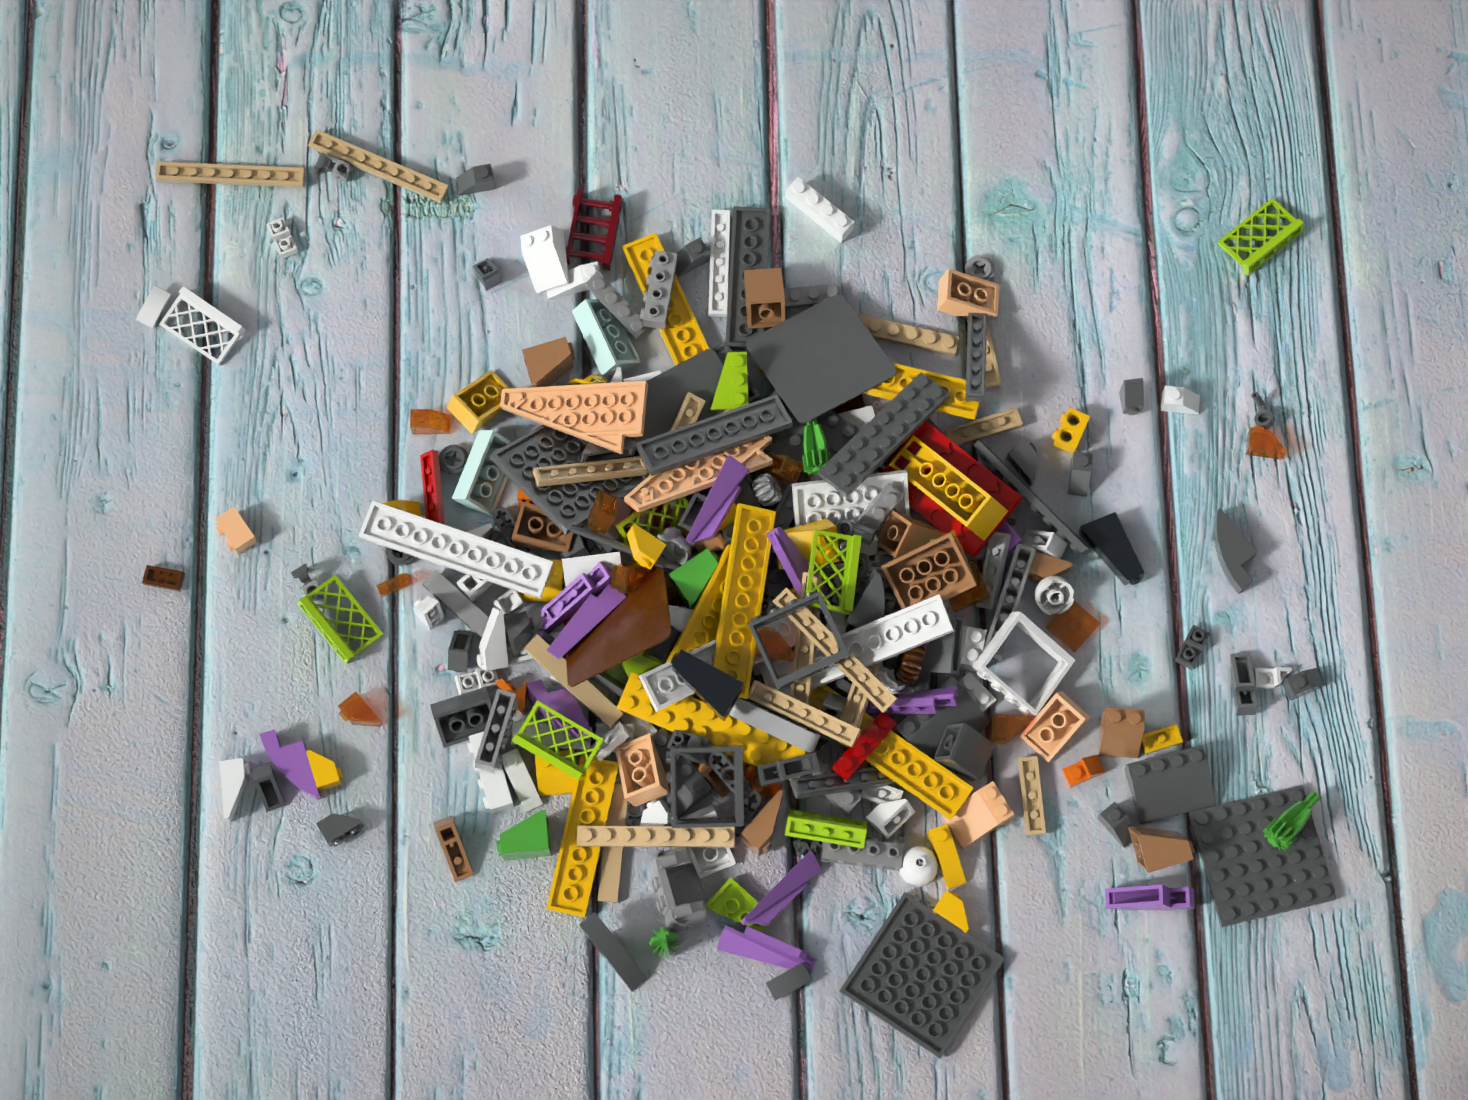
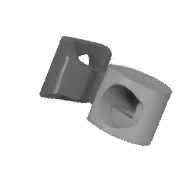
(340, 169)
(308, 584)

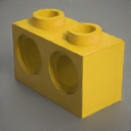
(1073, 431)

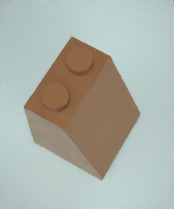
(764, 297)
(548, 361)
(904, 533)
(1121, 732)
(1159, 848)

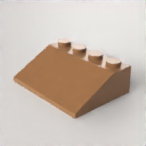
(930, 571)

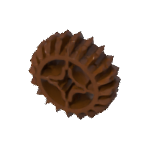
(910, 664)

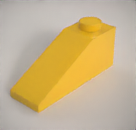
(947, 856)

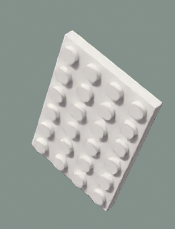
(820, 500)

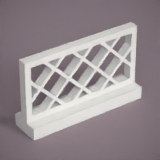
(214, 315)

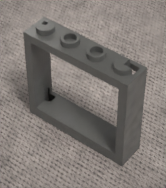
(776, 614)
(738, 820)

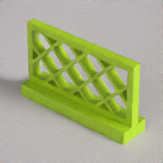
(1269, 248)
(636, 516)
(849, 570)
(329, 631)
(549, 755)
(826, 828)

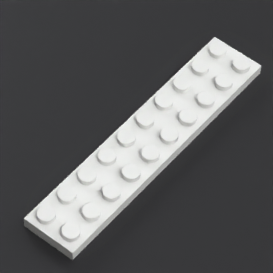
(456, 549)
(879, 640)
(667, 688)

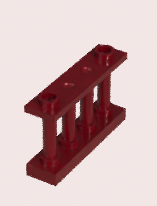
(607, 240)

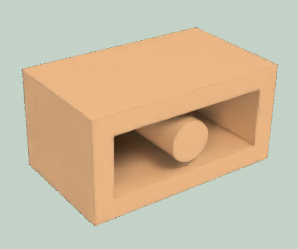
(235, 530)

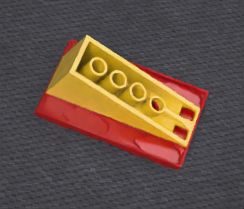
(953, 488)

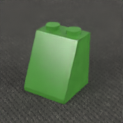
(693, 576)
(526, 839)

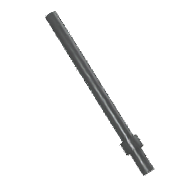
(661, 561)

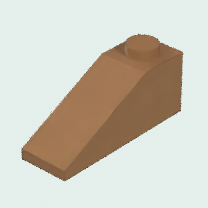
(453, 848)

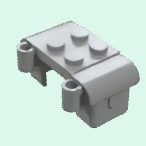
(677, 916)

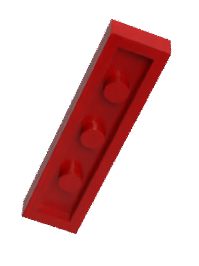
(432, 486)
(864, 746)

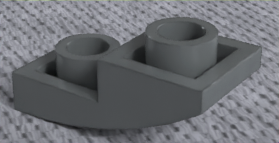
(1192, 647)
(789, 981)

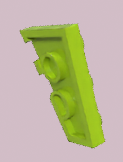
(733, 383)
(734, 903)

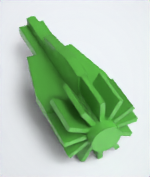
(815, 448)
(1282, 831)
(664, 941)

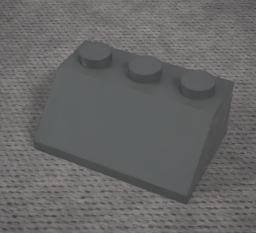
(461, 716)

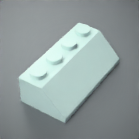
(605, 337)
(481, 478)

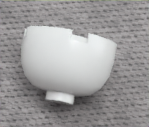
(1054, 595)
(916, 874)

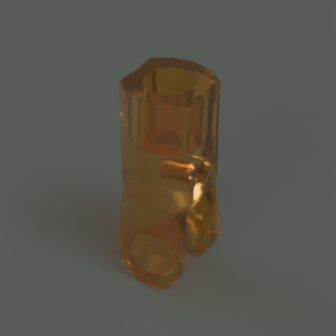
(393, 584)

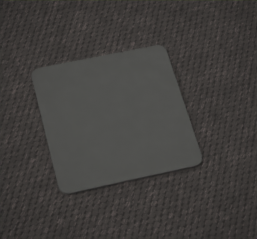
(820, 358)
(668, 390)

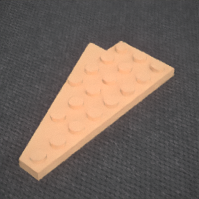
(587, 411)
(695, 475)

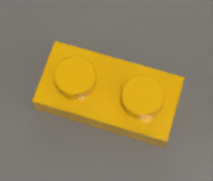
(1161, 739)

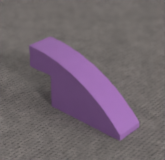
(560, 701)
(291, 762)
(1150, 898)

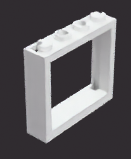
(1064, 663)

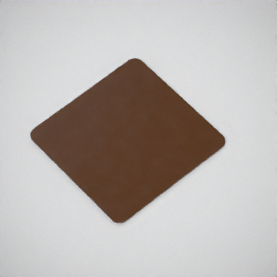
(625, 632)

